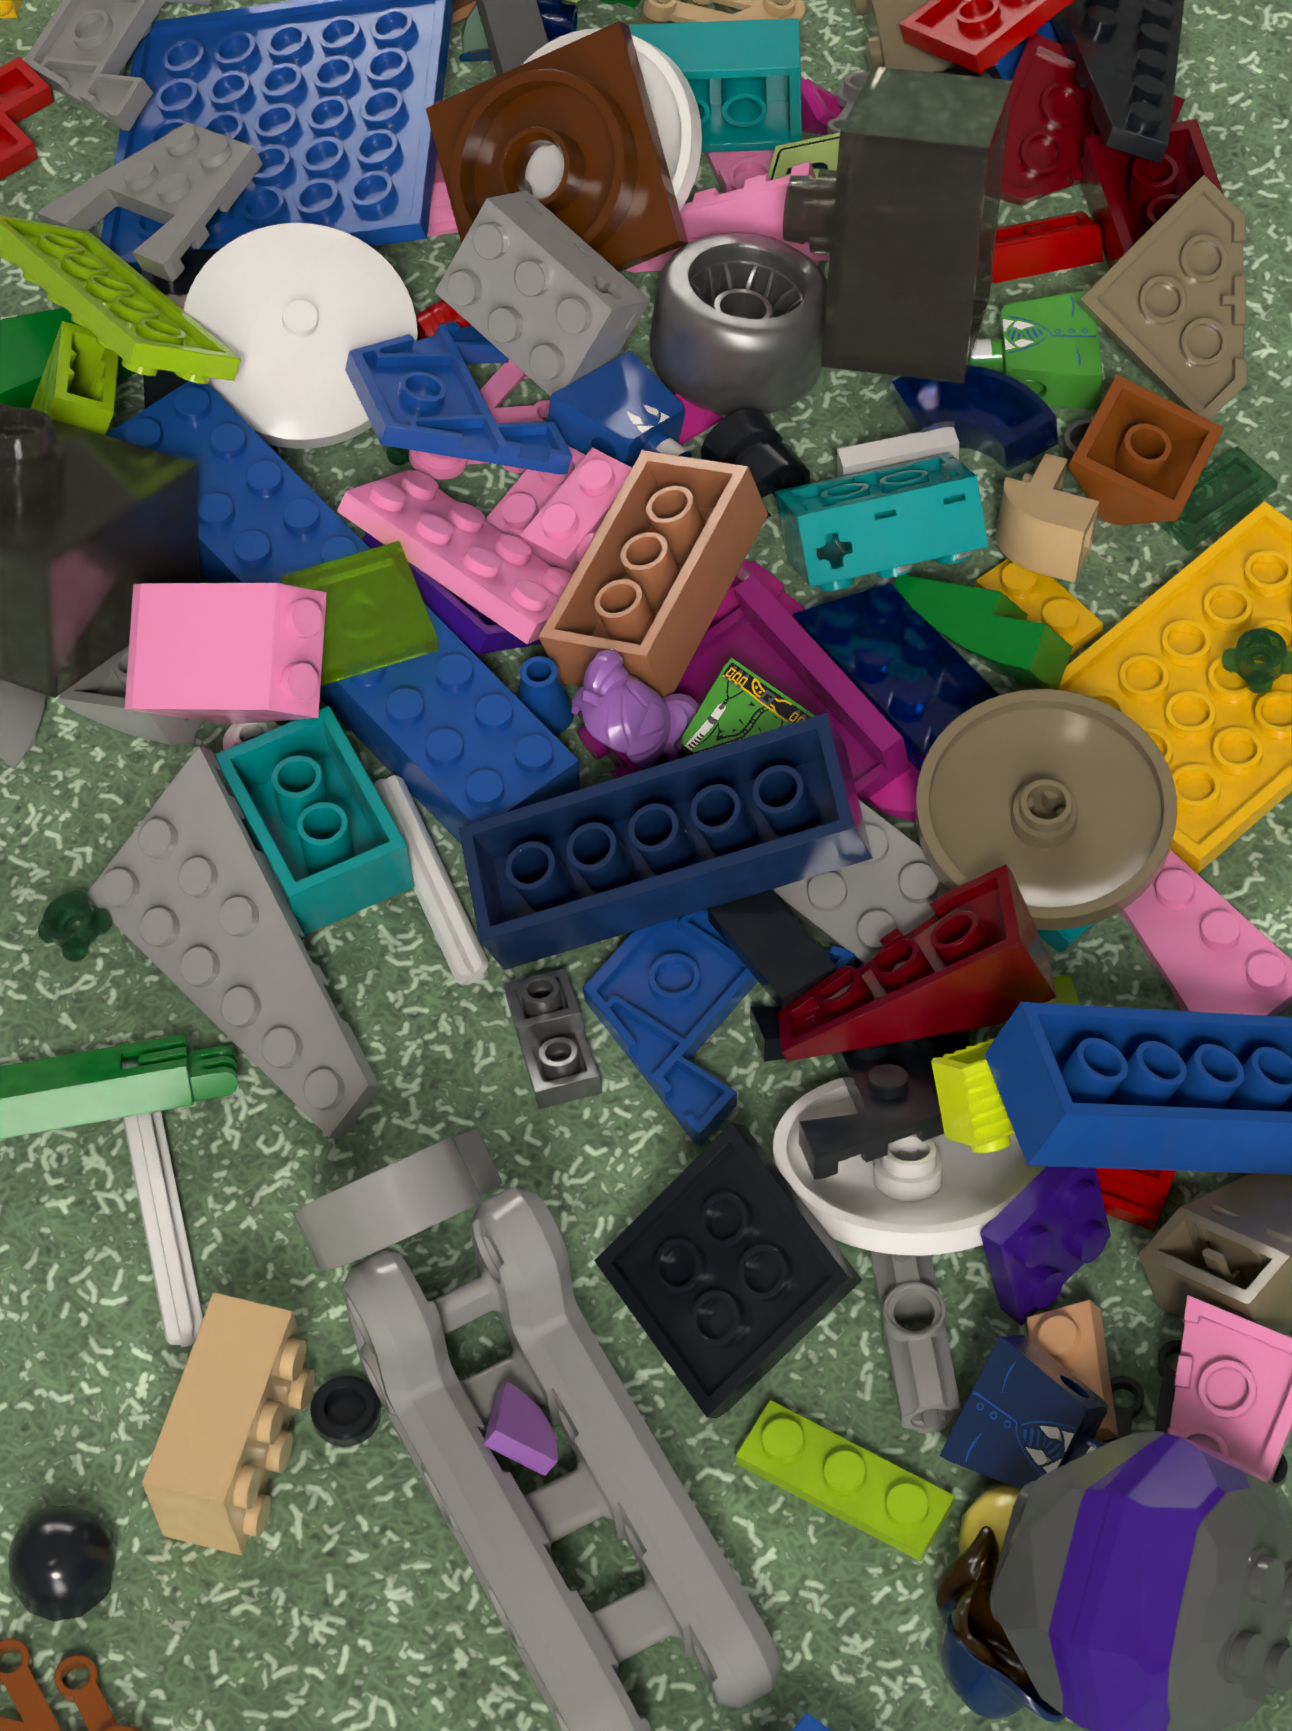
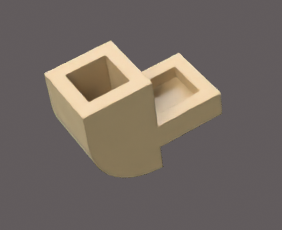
(1044, 525)

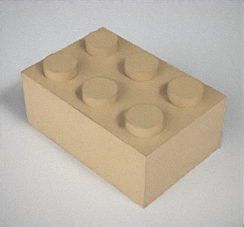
(229, 1425)

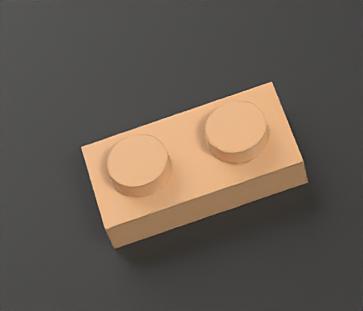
(1078, 1343)

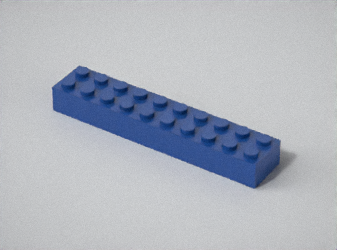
(428, 719)

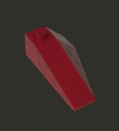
(943, 977)

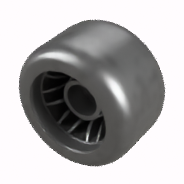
(739, 323)

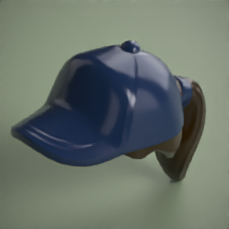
(974, 1645)

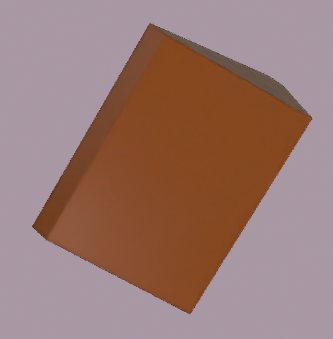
(1142, 455)

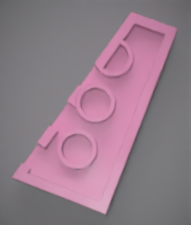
(750, 210)

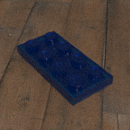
(897, 663)

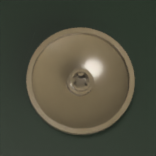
(1057, 795)

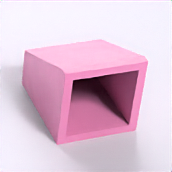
(226, 651)

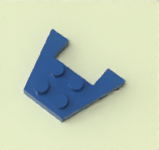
(429, 403)
(664, 1001)

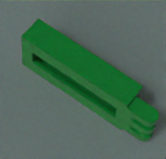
(111, 1084)

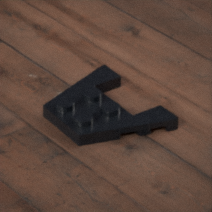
(888, 1086)

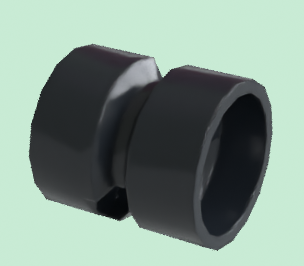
(752, 441)

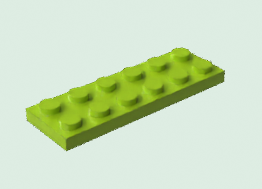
(114, 302)

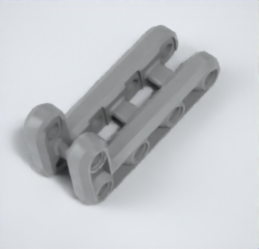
(617, 1476)

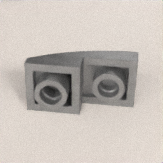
(552, 1038)

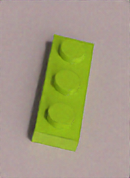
(845, 1480)

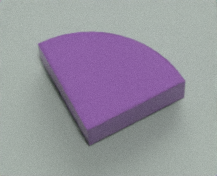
(521, 1430)

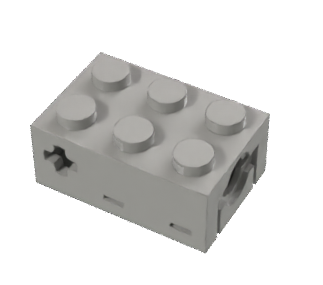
(540, 292)

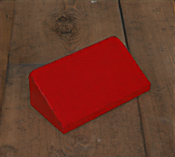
(1046, 246)

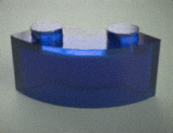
(987, 412)

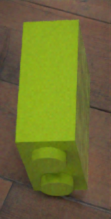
(78, 380)

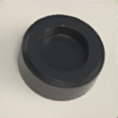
(345, 1411)

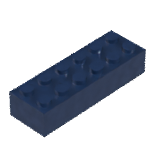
(664, 842)

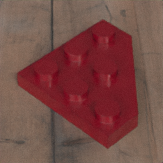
(1047, 123)

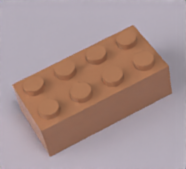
(656, 569)

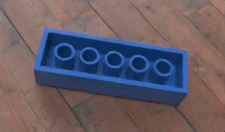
(1147, 1088)

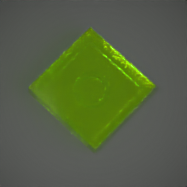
(370, 611)

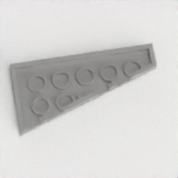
(226, 937)

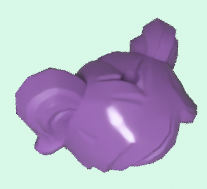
(630, 714)

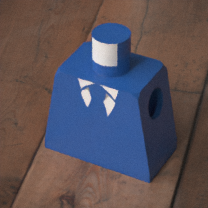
(619, 412)

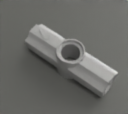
(922, 1358)

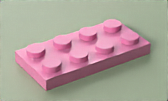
(459, 550)

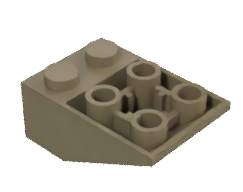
(1229, 1252)

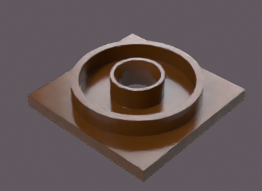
(598, 115)

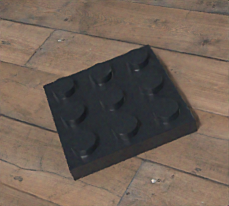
(727, 1270)

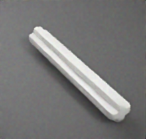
(434, 886)
(164, 1228)

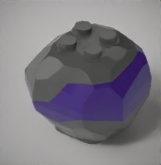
(1150, 1587)

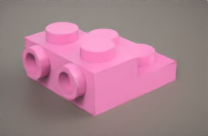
(561, 511)

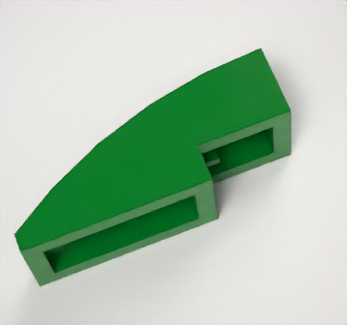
(990, 630)

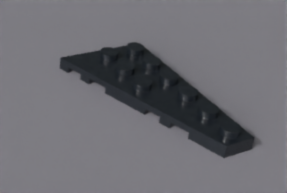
(1129, 65)

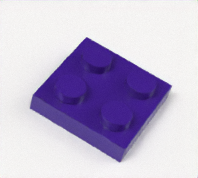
(1045, 1238)

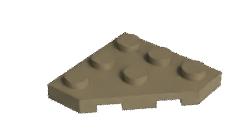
(1182, 301)

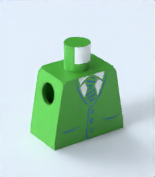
(1049, 349)

